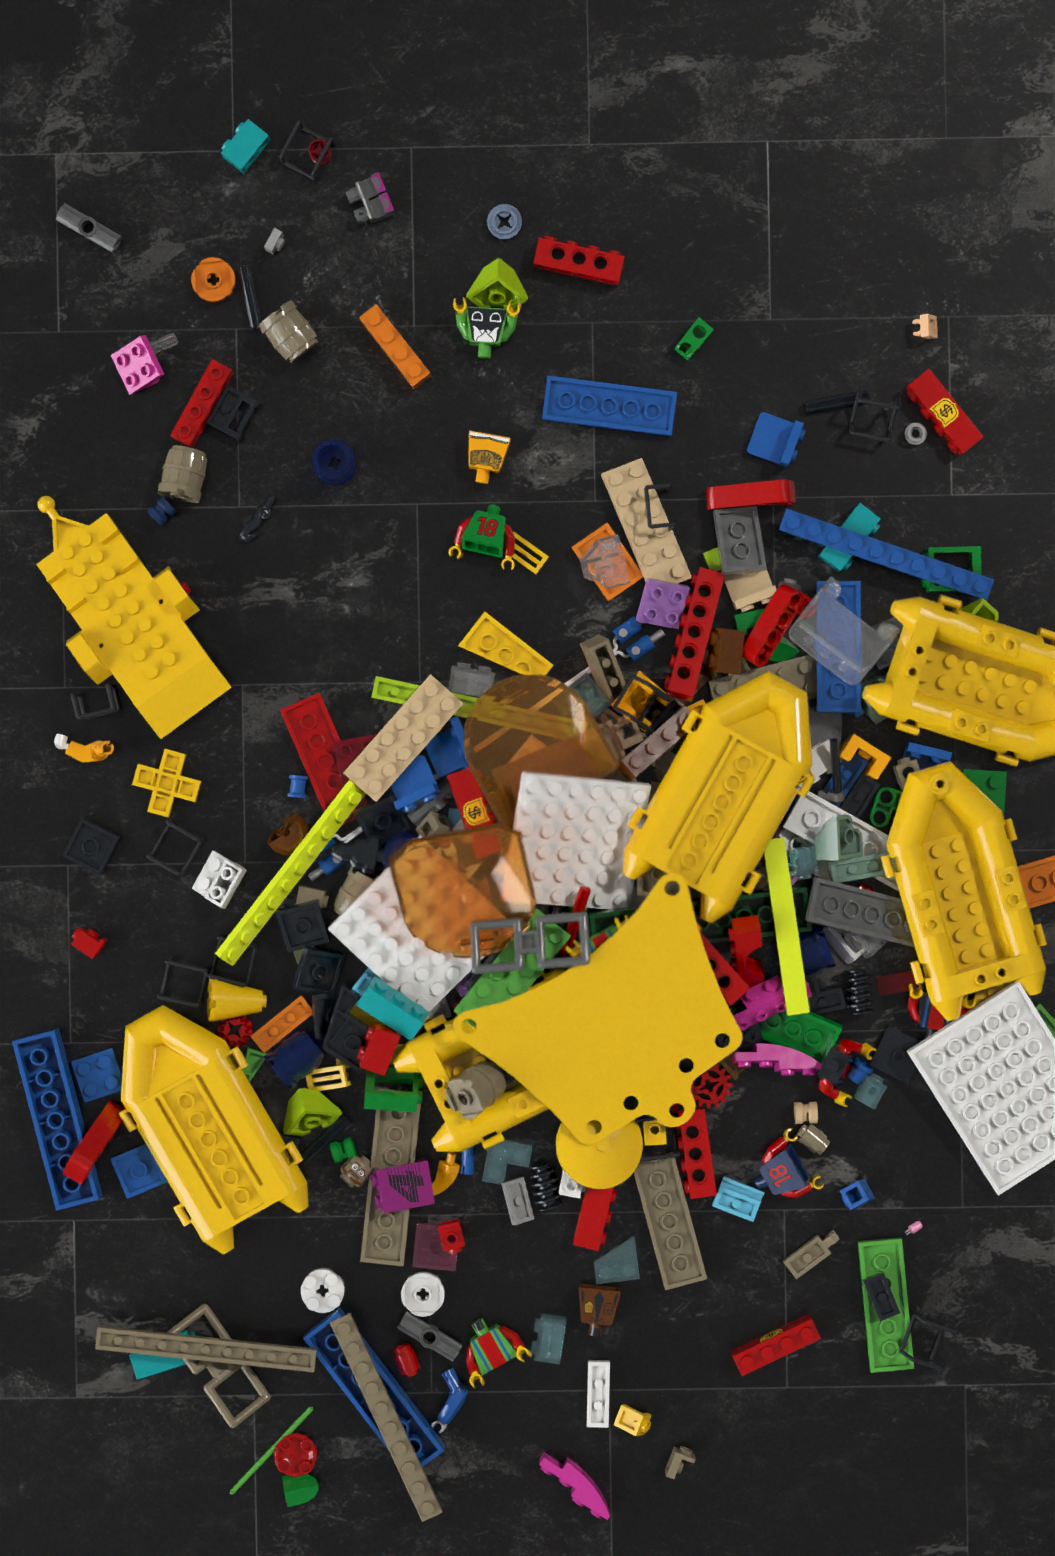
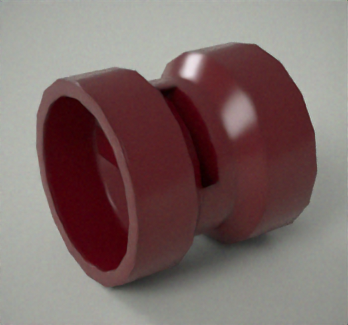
(317, 147)

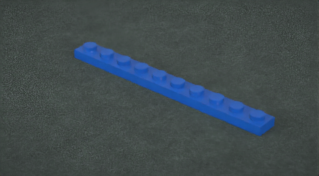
(886, 554)

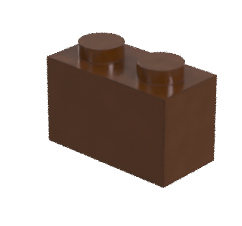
(725, 651)

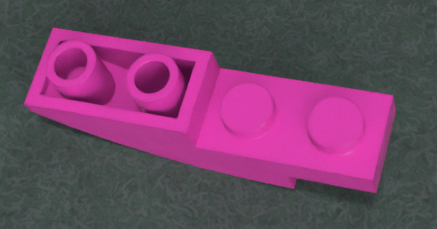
(785, 1059)
(584, 1489)

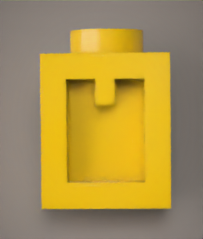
(632, 1420)

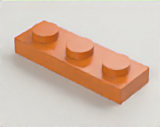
(282, 1024)

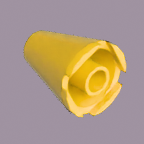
(232, 1000)

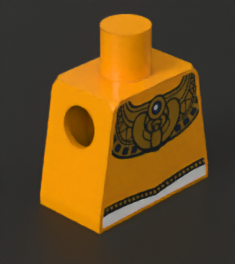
(486, 454)

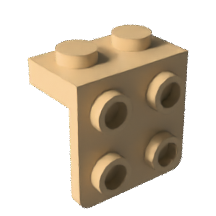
(749, 589)

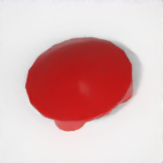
(295, 1455)

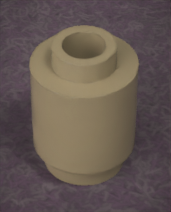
(813, 1138)

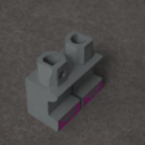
(374, 198)

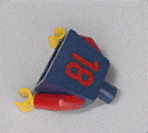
(784, 1170)

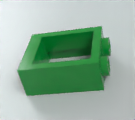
(974, 563)
(393, 1099)

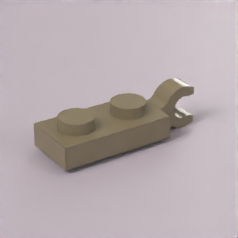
(810, 1254)

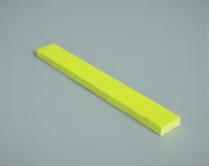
(786, 927)

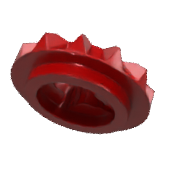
(234, 1040)

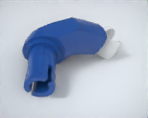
(455, 1399)

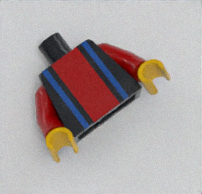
(926, 1014)
(837, 1065)

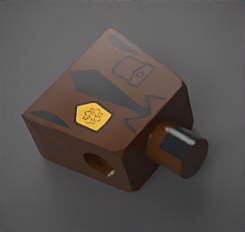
(598, 1306)

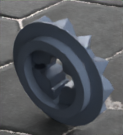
(504, 211)

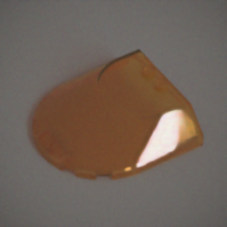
(531, 727)
(463, 879)

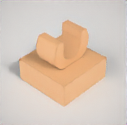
(928, 326)

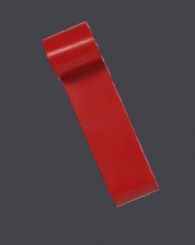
(751, 494)
(773, 624)
(94, 1143)

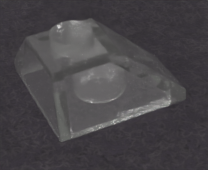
(605, 562)

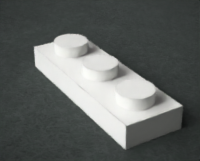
(598, 1393)

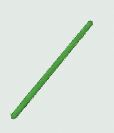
(270, 1451)

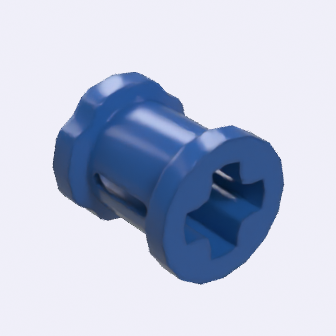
(297, 786)

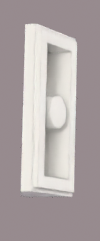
(841, 944)

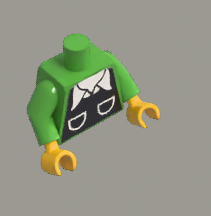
(486, 325)

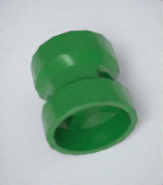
(338, 1151)

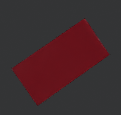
(896, 983)

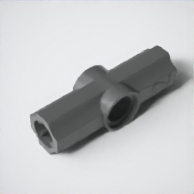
(77, 221)
(436, 805)
(441, 1344)

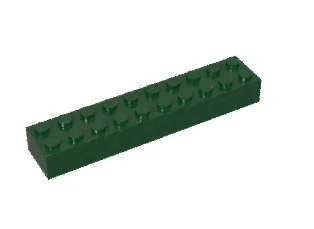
(747, 905)

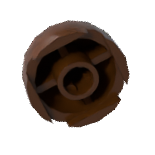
(289, 835)

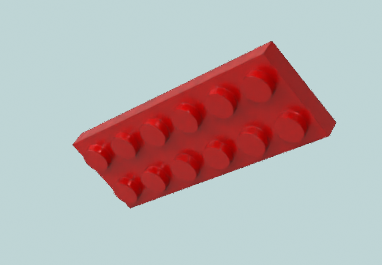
(314, 738)

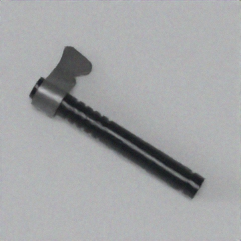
(837, 793)

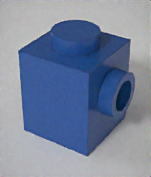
(857, 1194)

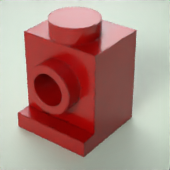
(88, 942)
(451, 1227)

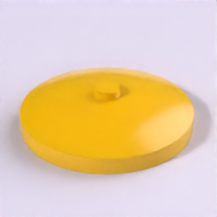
(603, 1163)

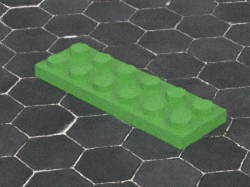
(502, 986)
(886, 1336)

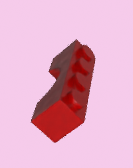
(746, 938)

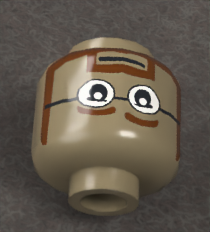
(356, 1171)

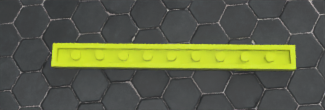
(290, 873)

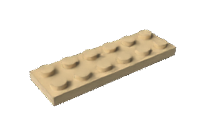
(653, 548)
(403, 738)

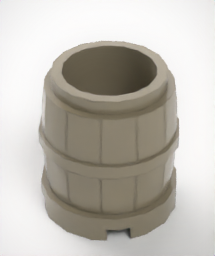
(289, 332)
(183, 474)
(351, 889)
(476, 1089)

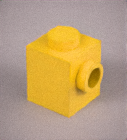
(654, 1132)

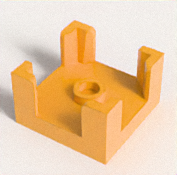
(638, 697)
(867, 751)

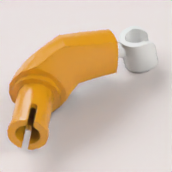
(84, 753)

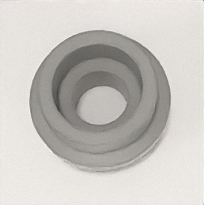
(922, 433)

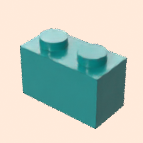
(245, 145)

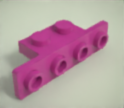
(762, 1002)

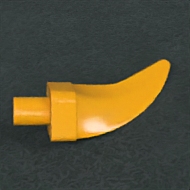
(446, 1173)

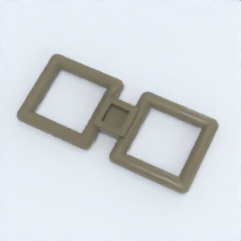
(221, 1371)

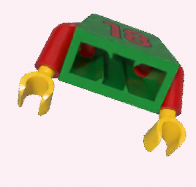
(486, 534)

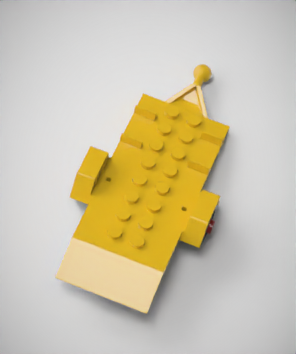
(121, 612)

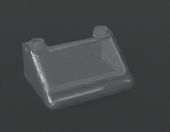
(839, 636)

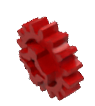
(718, 1080)

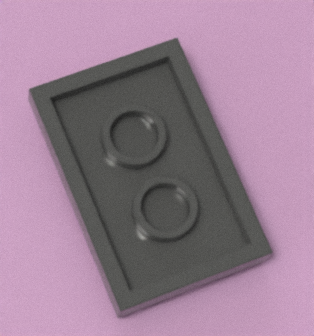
(739, 540)

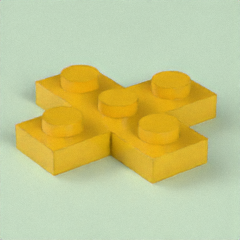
(166, 782)

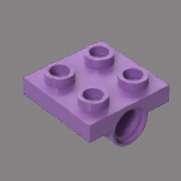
(662, 603)

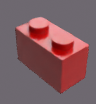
(378, 1048)

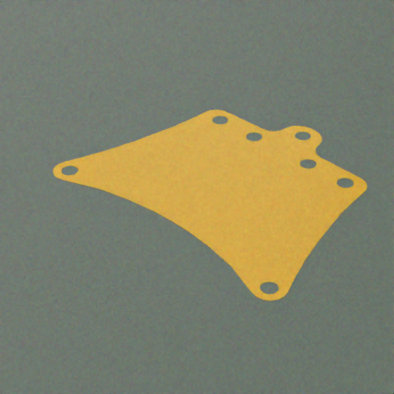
(616, 1023)

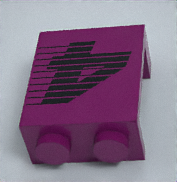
(403, 1186)

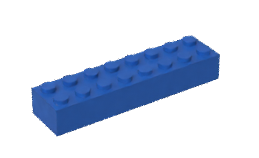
(55, 1114)
(329, 1352)

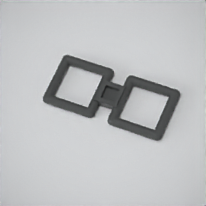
(530, 942)

